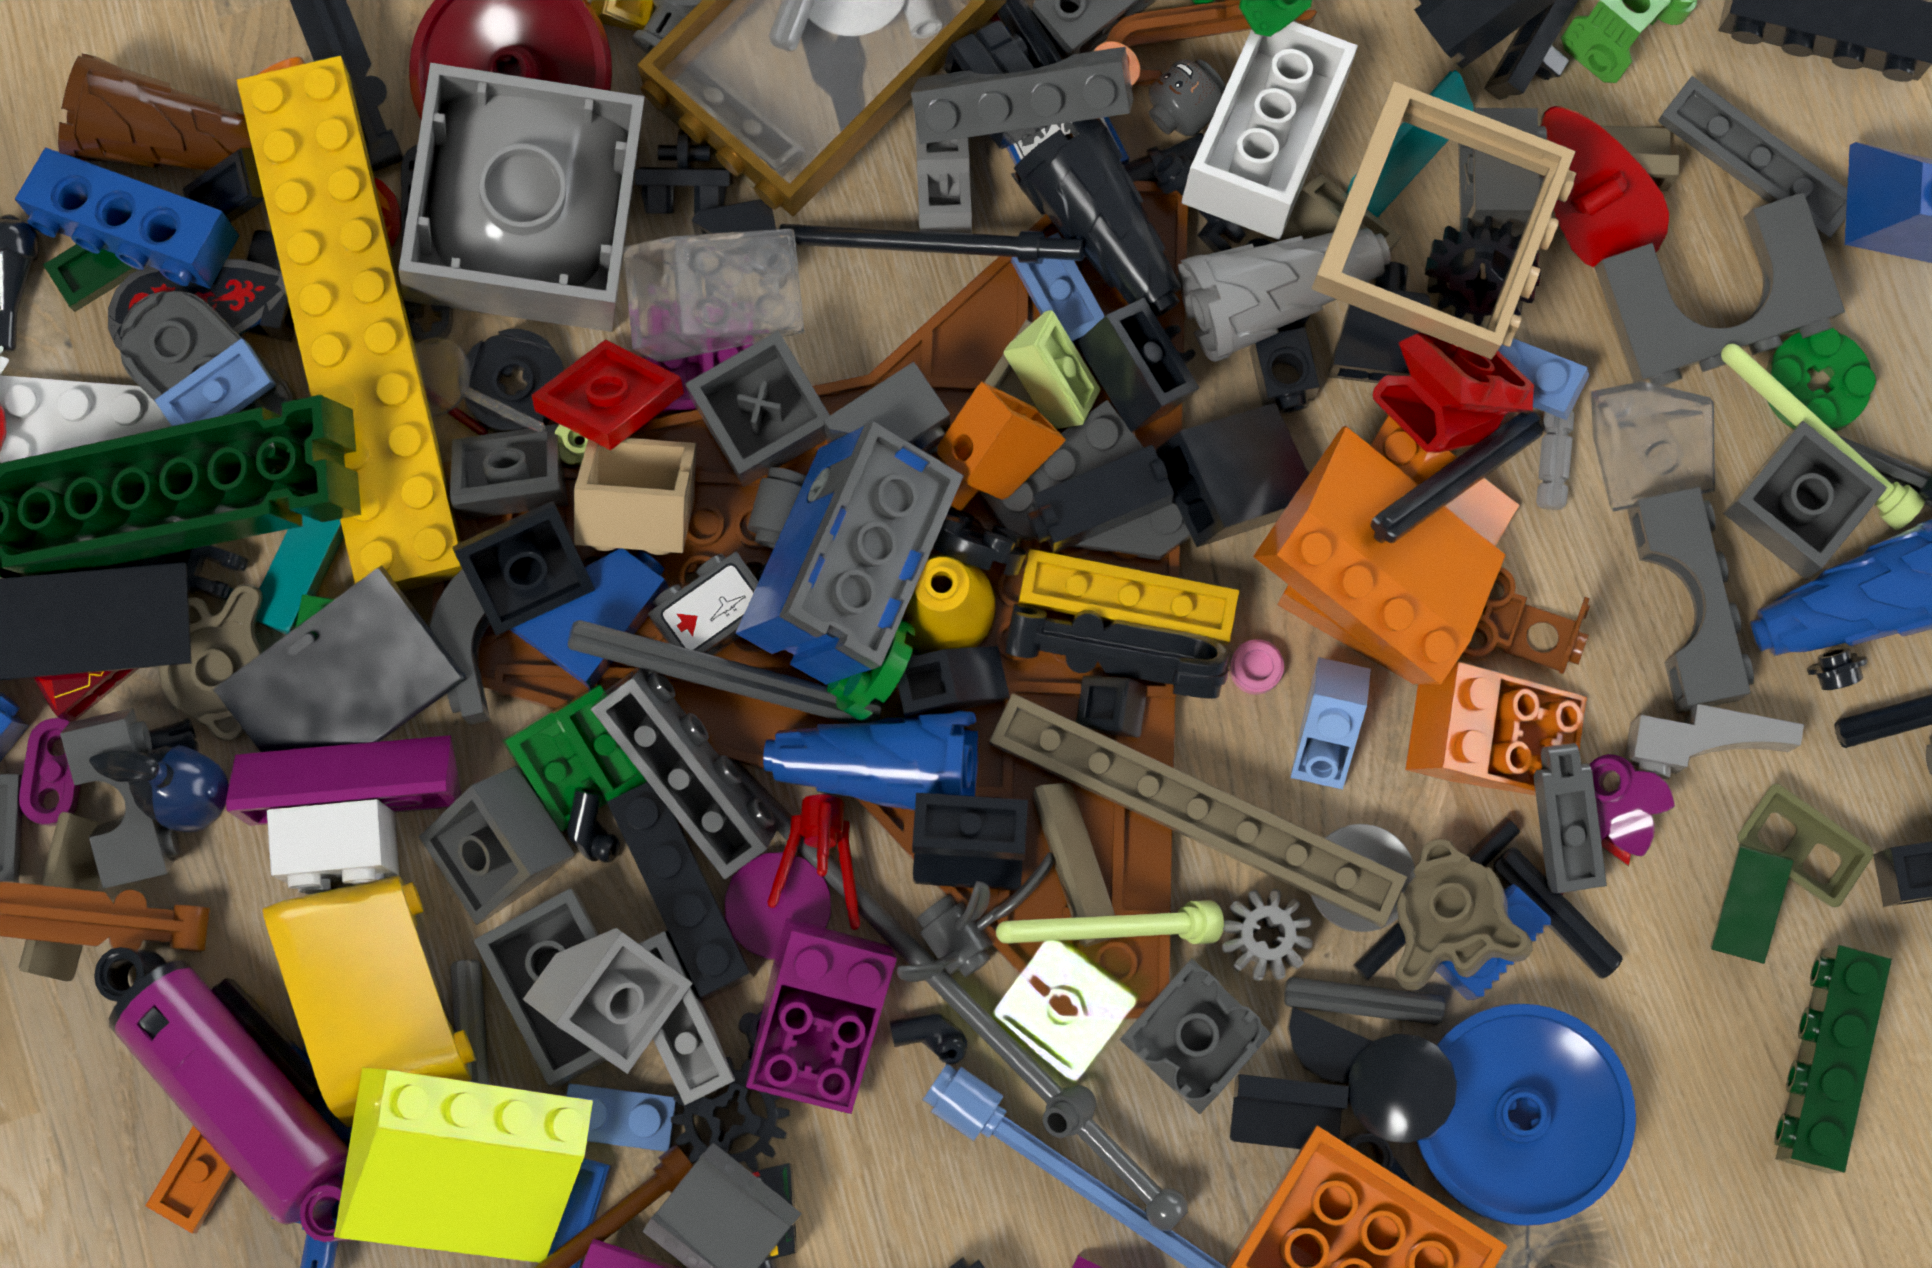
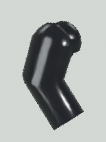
(586, 831)

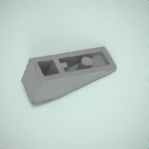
(687, 1036)

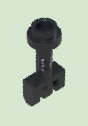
(1173, 175)

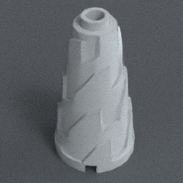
(1253, 291)

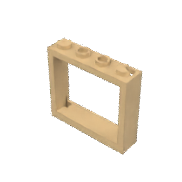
(1480, 134)

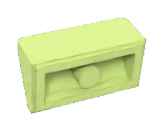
(1053, 372)

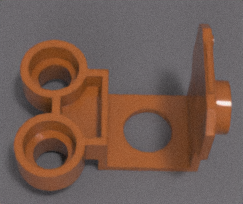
(1509, 620)

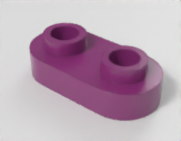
(46, 773)

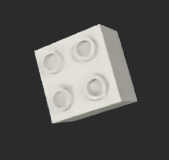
(332, 844)

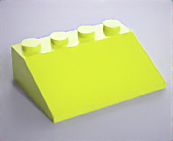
(460, 1165)

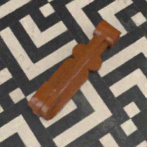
(1183, 24)
(92, 917)

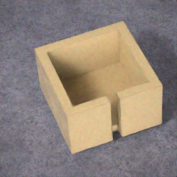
(635, 496)

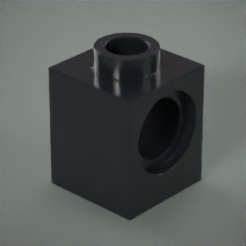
(1288, 348)
(1905, 874)

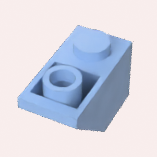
(1331, 723)

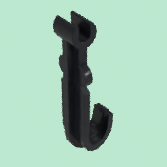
(333, 33)
(1122, 648)

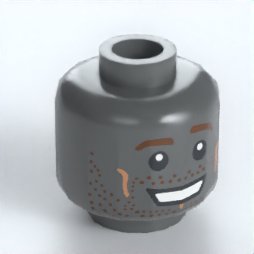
(1185, 97)

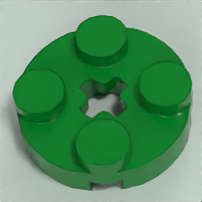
(1841, 360)
(860, 689)

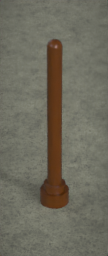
(667, 1176)

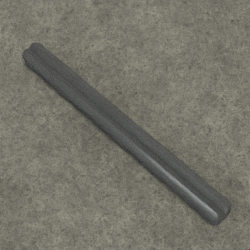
(710, 671)

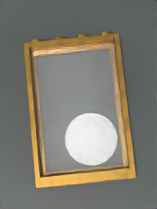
(804, 111)

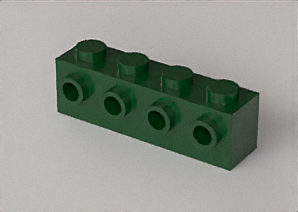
(1832, 1059)

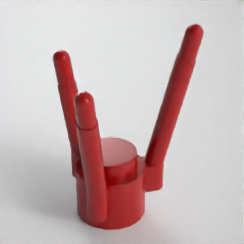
(822, 828)

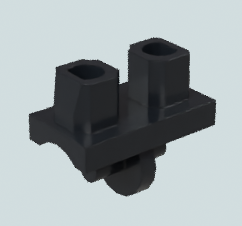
(660, 182)

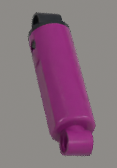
(227, 1087)

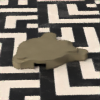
(218, 650)
(1454, 915)

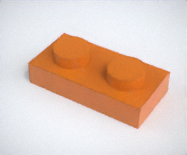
(190, 1183)

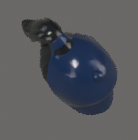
(169, 784)

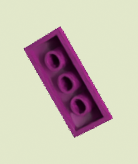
(398, 773)

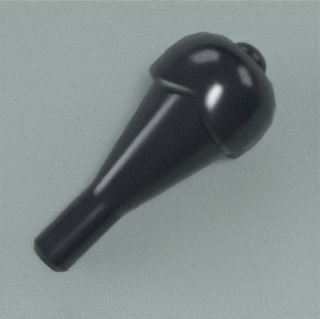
(17, 250)

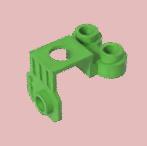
(1605, 36)

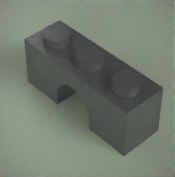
(134, 844)

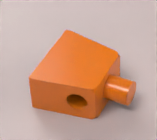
(996, 444)

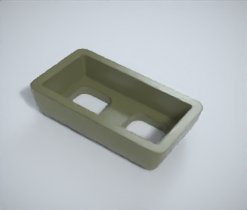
(1811, 829)

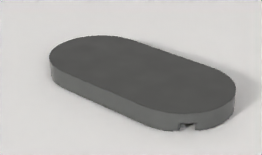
(176, 335)

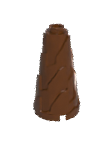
(143, 120)

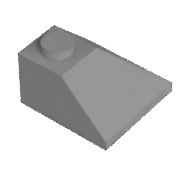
(609, 995)

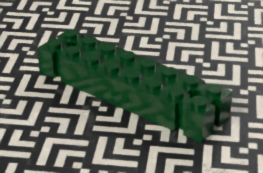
(177, 488)

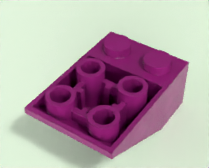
(820, 1015)

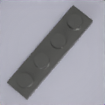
(1753, 154)

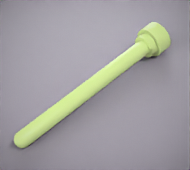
(1896, 505)
(1196, 922)

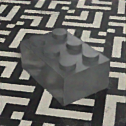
(517, 957)

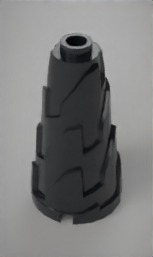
(1095, 200)

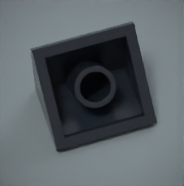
(524, 567)

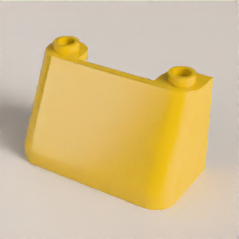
(363, 988)

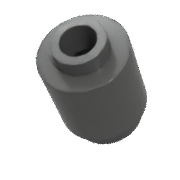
(773, 504)

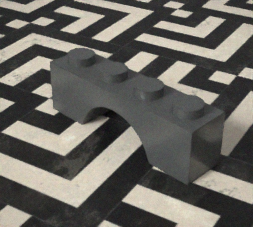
(985, 104)
(1677, 535)

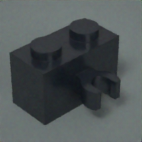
(1138, 364)

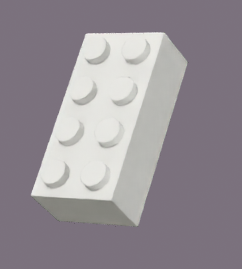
(1269, 127)

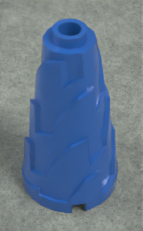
(1857, 600)
(881, 758)

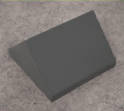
(506, 473)

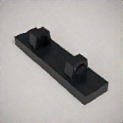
(1532, 52)

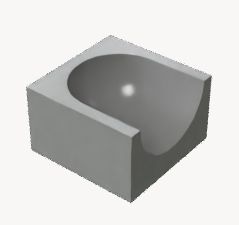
(520, 197)

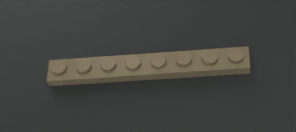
(1198, 810)

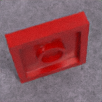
(607, 394)

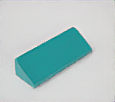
(1414, 148)
(298, 570)

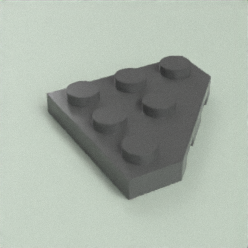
(1086, 447)

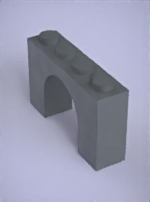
(1794, 297)

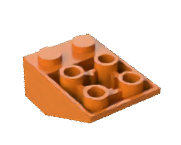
(1490, 728)

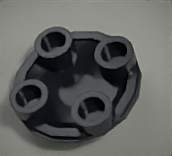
(1402, 1088)

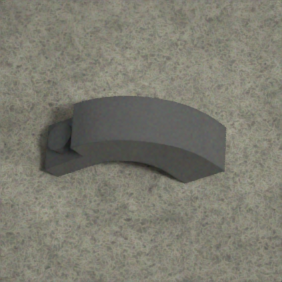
(460, 628)

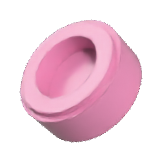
(1256, 667)

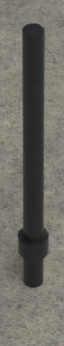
(1027, 247)

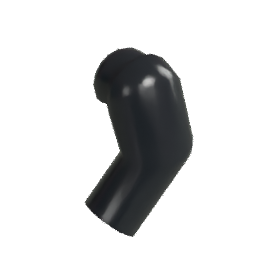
(934, 1032)

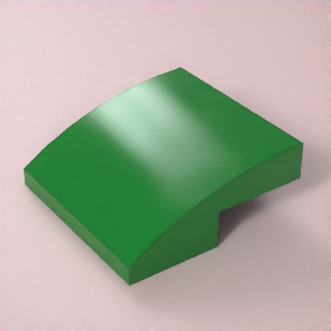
(571, 751)

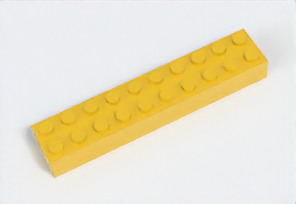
(352, 315)

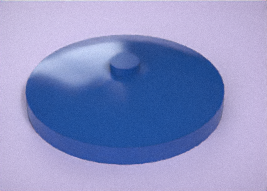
(1535, 1116)

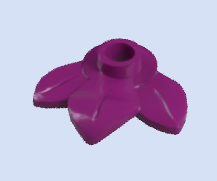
(1629, 809)

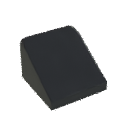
(1112, 705)

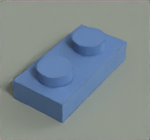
(1061, 288)
(1554, 378)
(217, 387)
(628, 1117)

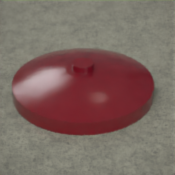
(512, 37)

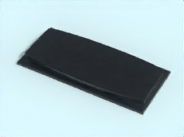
(94, 621)

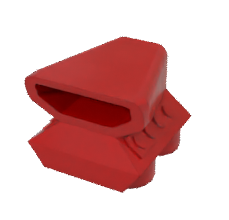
(1451, 394)

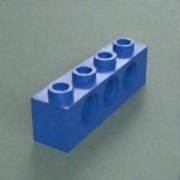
(64, 183)

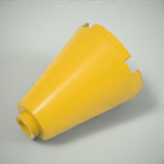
(950, 618)

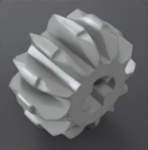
(1259, 951)

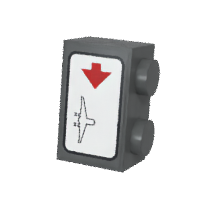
(709, 608)

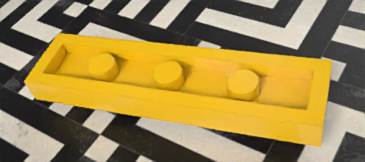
(1127, 595)

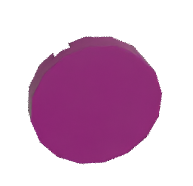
(758, 925)

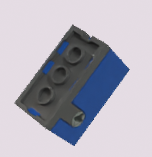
(850, 554)

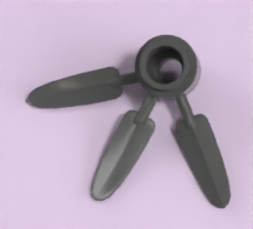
(957, 935)

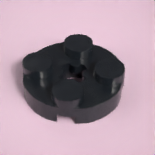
(501, 357)
(979, 546)

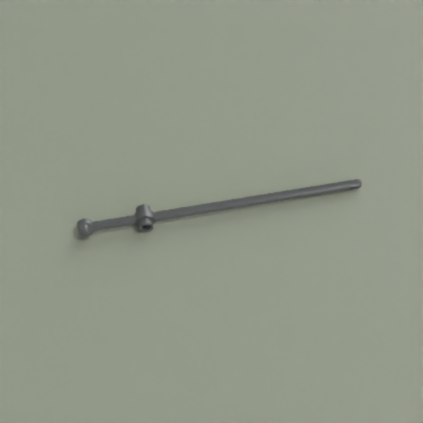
(1067, 1109)

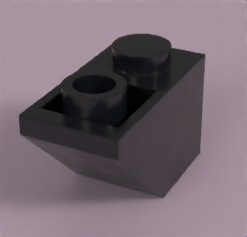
(952, 681)

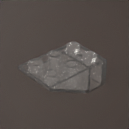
(712, 291)

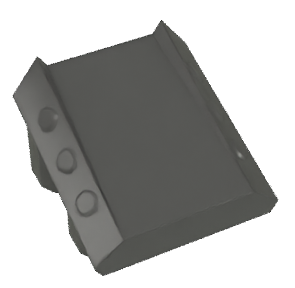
(1195, 1036)
(721, 1216)

